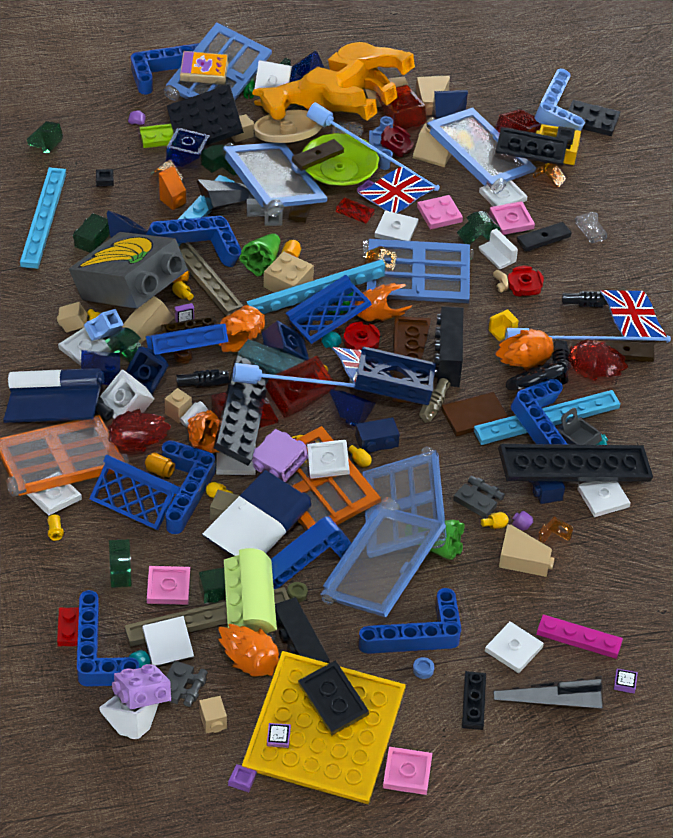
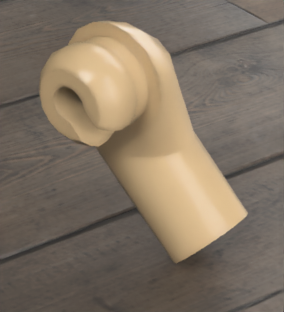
(503, 285)

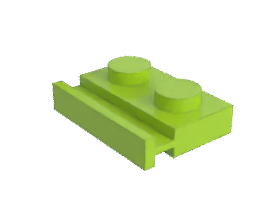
(156, 135)

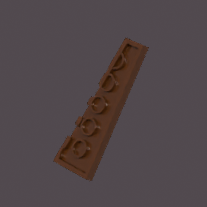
(410, 340)

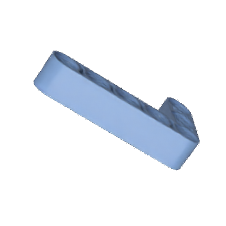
(553, 115)

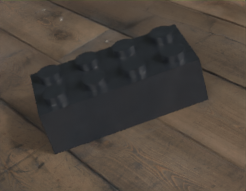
(449, 345)

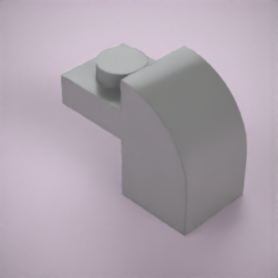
(254, 210)

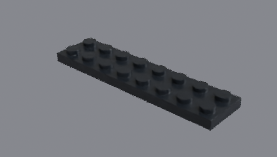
(241, 417)
(575, 462)

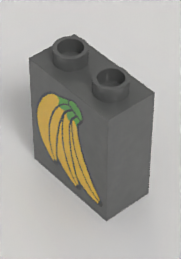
(128, 269)

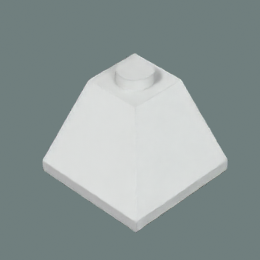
(126, 395)
(128, 722)

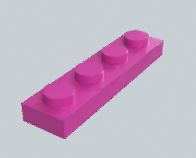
(579, 636)

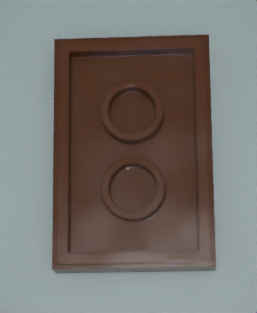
(472, 412)

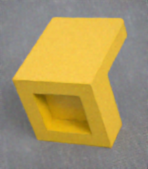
(501, 321)

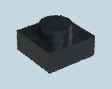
(566, 133)
(104, 177)

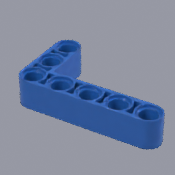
(156, 60)
(202, 229)
(528, 409)
(200, 469)
(306, 548)
(416, 636)
(99, 670)

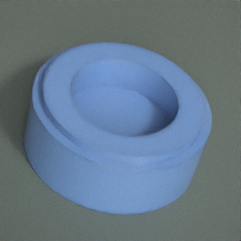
(423, 668)

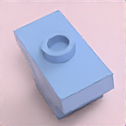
(104, 325)

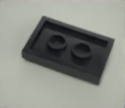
(596, 118)
(333, 697)

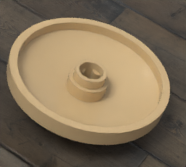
(291, 128)

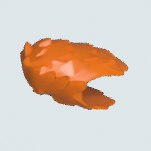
(379, 309)
(241, 326)
(526, 349)
(203, 430)
(250, 649)

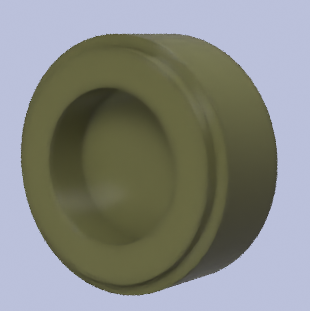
(297, 590)

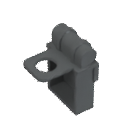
(578, 431)

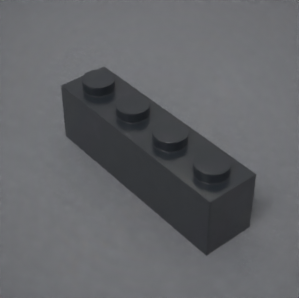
(297, 631)

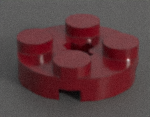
(396, 140)

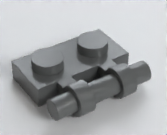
(477, 501)
(179, 676)

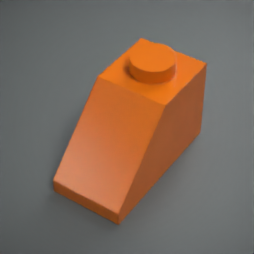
(171, 188)

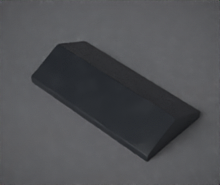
(531, 146)

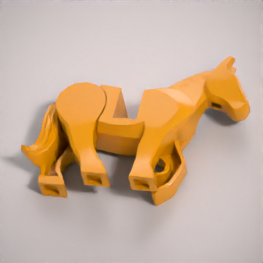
(343, 85)

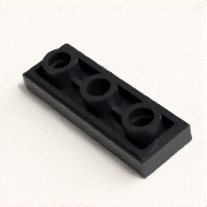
(544, 236)
(474, 700)

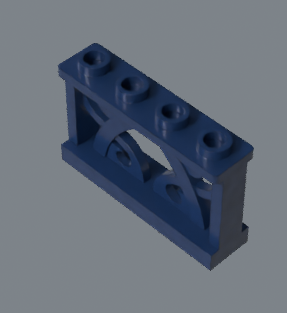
(407, 388)

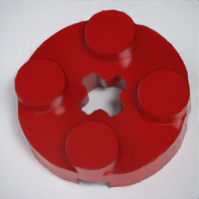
(531, 287)
(356, 329)

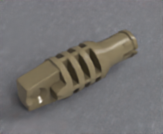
(437, 398)

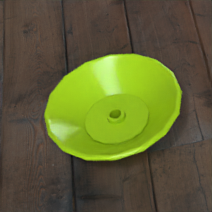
(348, 168)

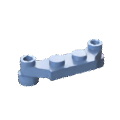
(375, 138)

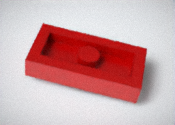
(68, 626)

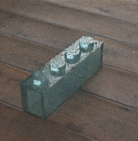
(267, 357)

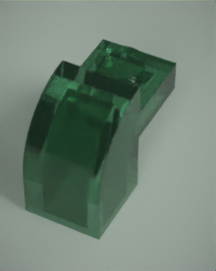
(46, 136)
(214, 159)
(479, 224)
(124, 341)
(120, 563)

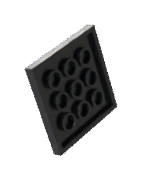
(208, 114)

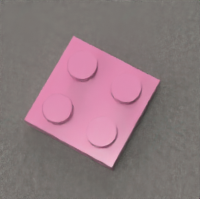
(439, 212)
(512, 218)
(168, 585)
(407, 770)

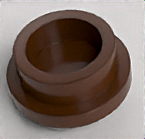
(183, 356)

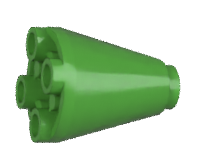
(260, 253)
(453, 546)

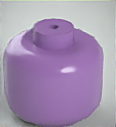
(137, 117)
(522, 521)

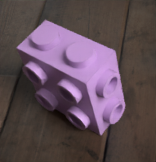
(279, 455)
(142, 686)

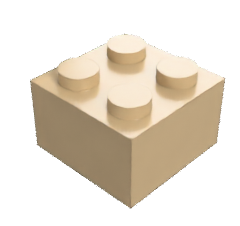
(287, 272)

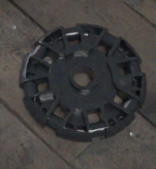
(534, 376)

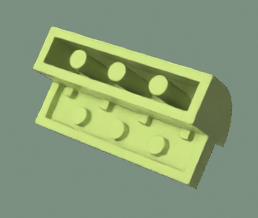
(250, 590)

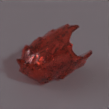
(596, 359)
(137, 430)

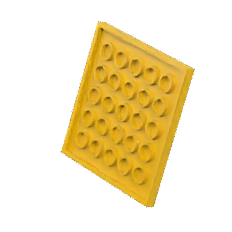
(315, 759)

